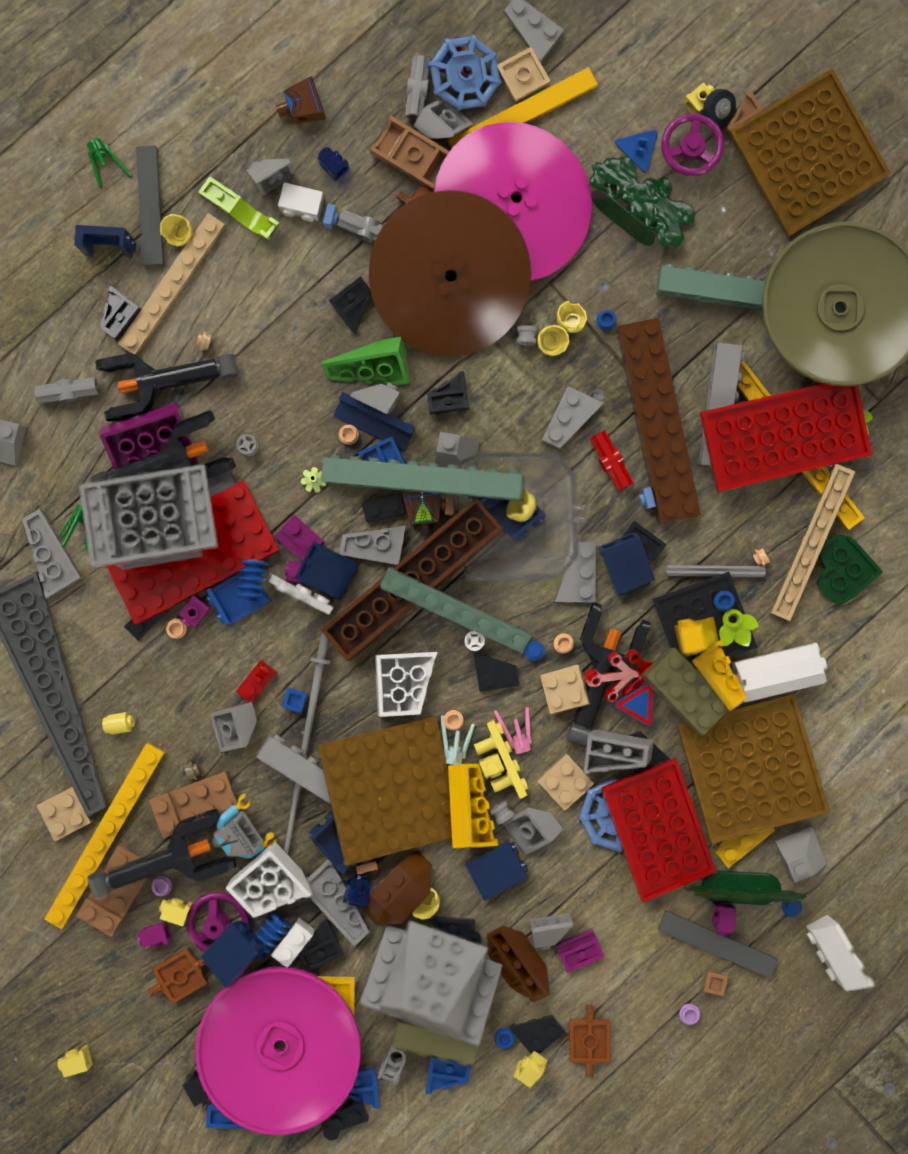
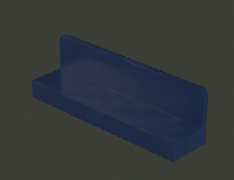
(373, 420)

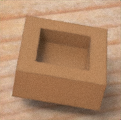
(448, 505)
(367, 866)
(715, 982)

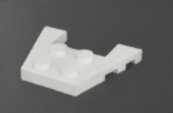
(301, 592)

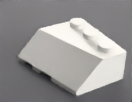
(402, 682)
(269, 882)
(836, 953)

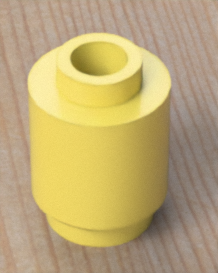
(118, 723)

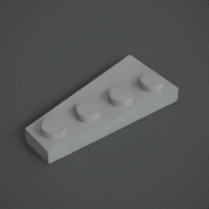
(52, 559)
(328, 896)

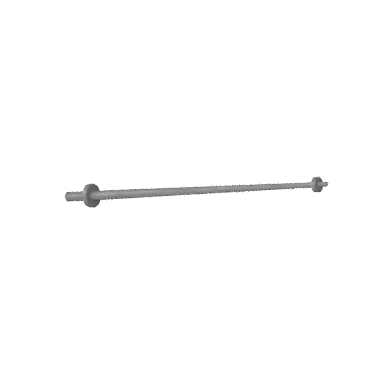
(320, 661)

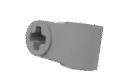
(392, 1066)

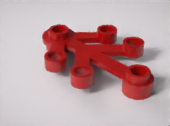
(594, 678)

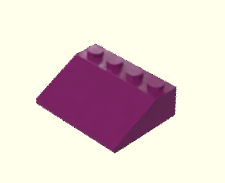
(142, 435)

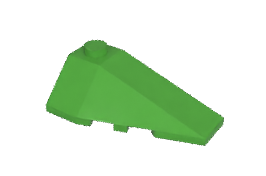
(377, 362)

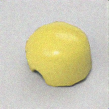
(176, 230)
(571, 317)
(553, 340)
(521, 510)
(428, 907)

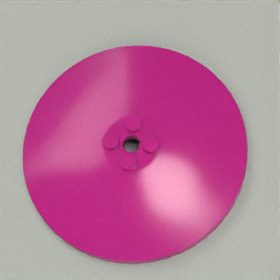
(541, 170)
(273, 1087)

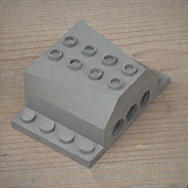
(148, 518)
(433, 981)

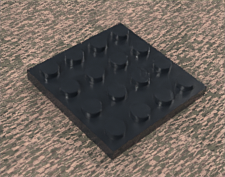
(698, 603)

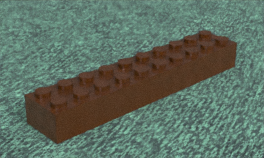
(658, 420)
(429, 563)

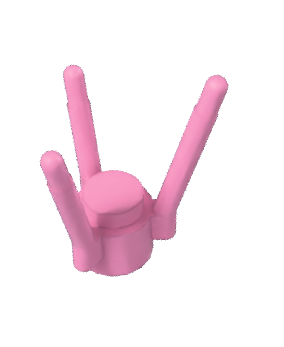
(520, 743)

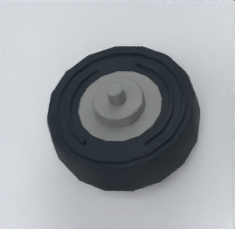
(720, 106)

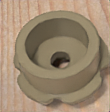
(192, 771)

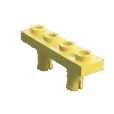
(496, 742)

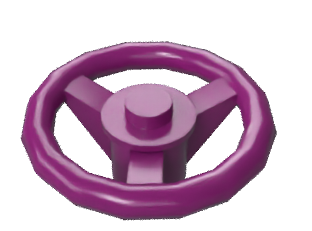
(692, 145)
(216, 921)

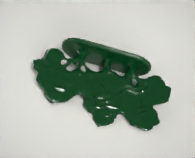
(646, 200)
(743, 888)

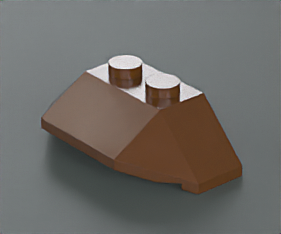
(400, 891)
(520, 962)

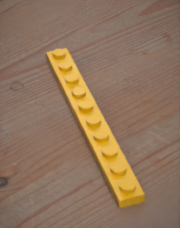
(753, 389)
(104, 835)

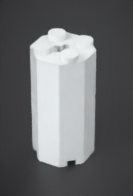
(780, 671)

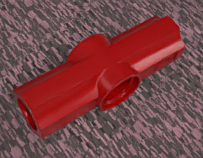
(611, 460)

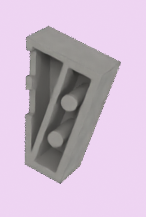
(616, 751)

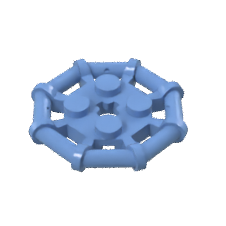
(455, 66)
(602, 816)

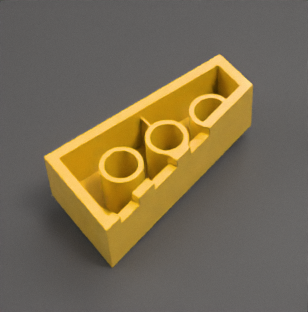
(696, 635)
(469, 808)

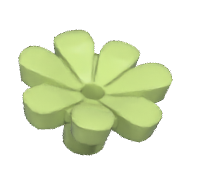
(312, 484)

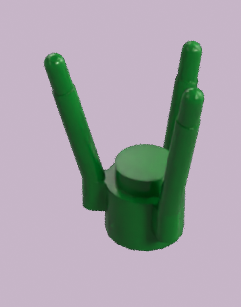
(98, 152)
(77, 516)

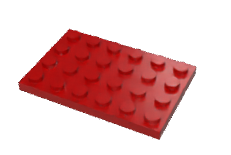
(658, 830)

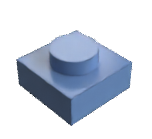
(331, 217)
(646, 498)

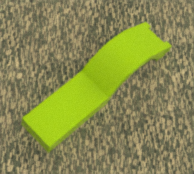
(238, 208)

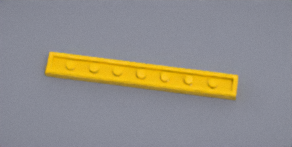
(539, 103)

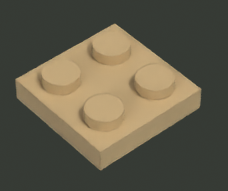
(523, 74)
(565, 689)
(565, 782)
(63, 814)

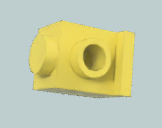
(694, 102)
(491, 766)
(174, 911)
(75, 1061)
(530, 1069)

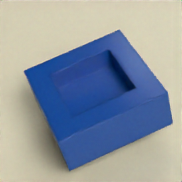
(294, 700)

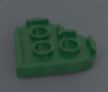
(845, 569)

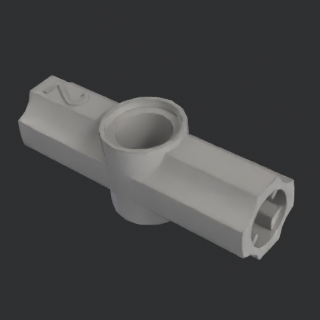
(417, 87)
(364, 227)
(66, 390)

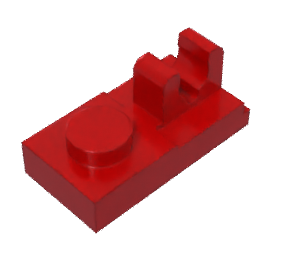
(256, 681)

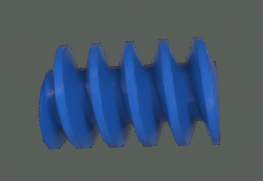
(251, 580)
(272, 932)

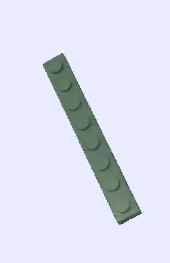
(455, 610)

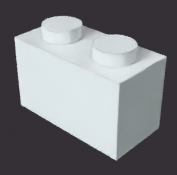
(301, 202)
(293, 942)

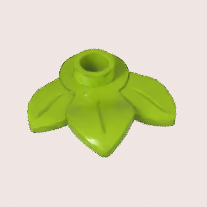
(739, 630)

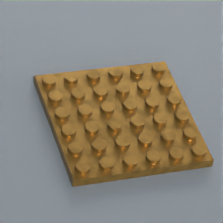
(809, 152)
(754, 770)
(388, 789)

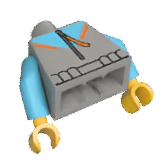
(237, 833)

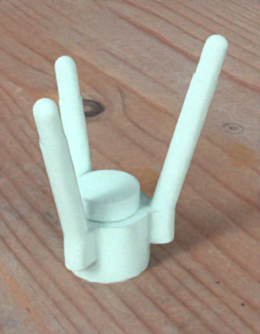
(454, 754)

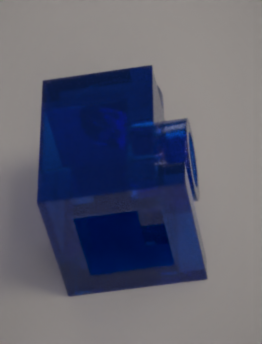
(332, 163)
(351, 894)

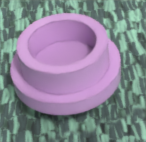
(161, 886)
(689, 1014)

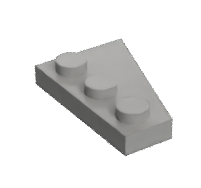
(534, 27)
(569, 416)
(375, 545)
(580, 577)

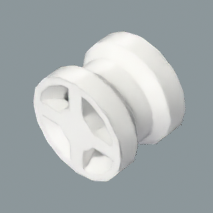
(474, 641)

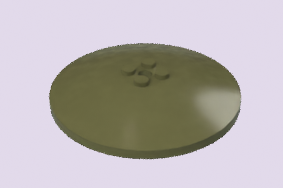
(849, 267)

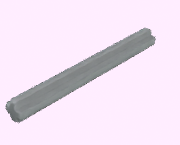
(711, 571)

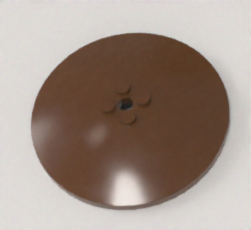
(445, 234)

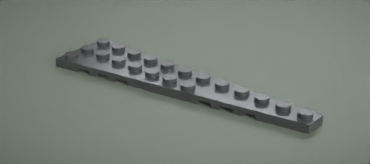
(39, 661)

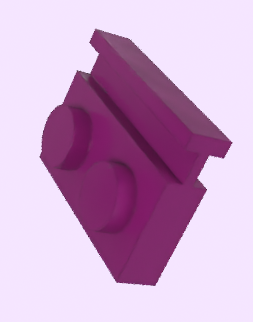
(297, 537)
(579, 950)

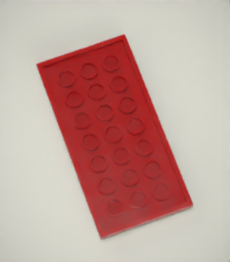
(785, 434)
(240, 537)

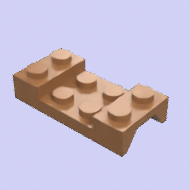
(409, 152)
(192, 799)
(109, 911)

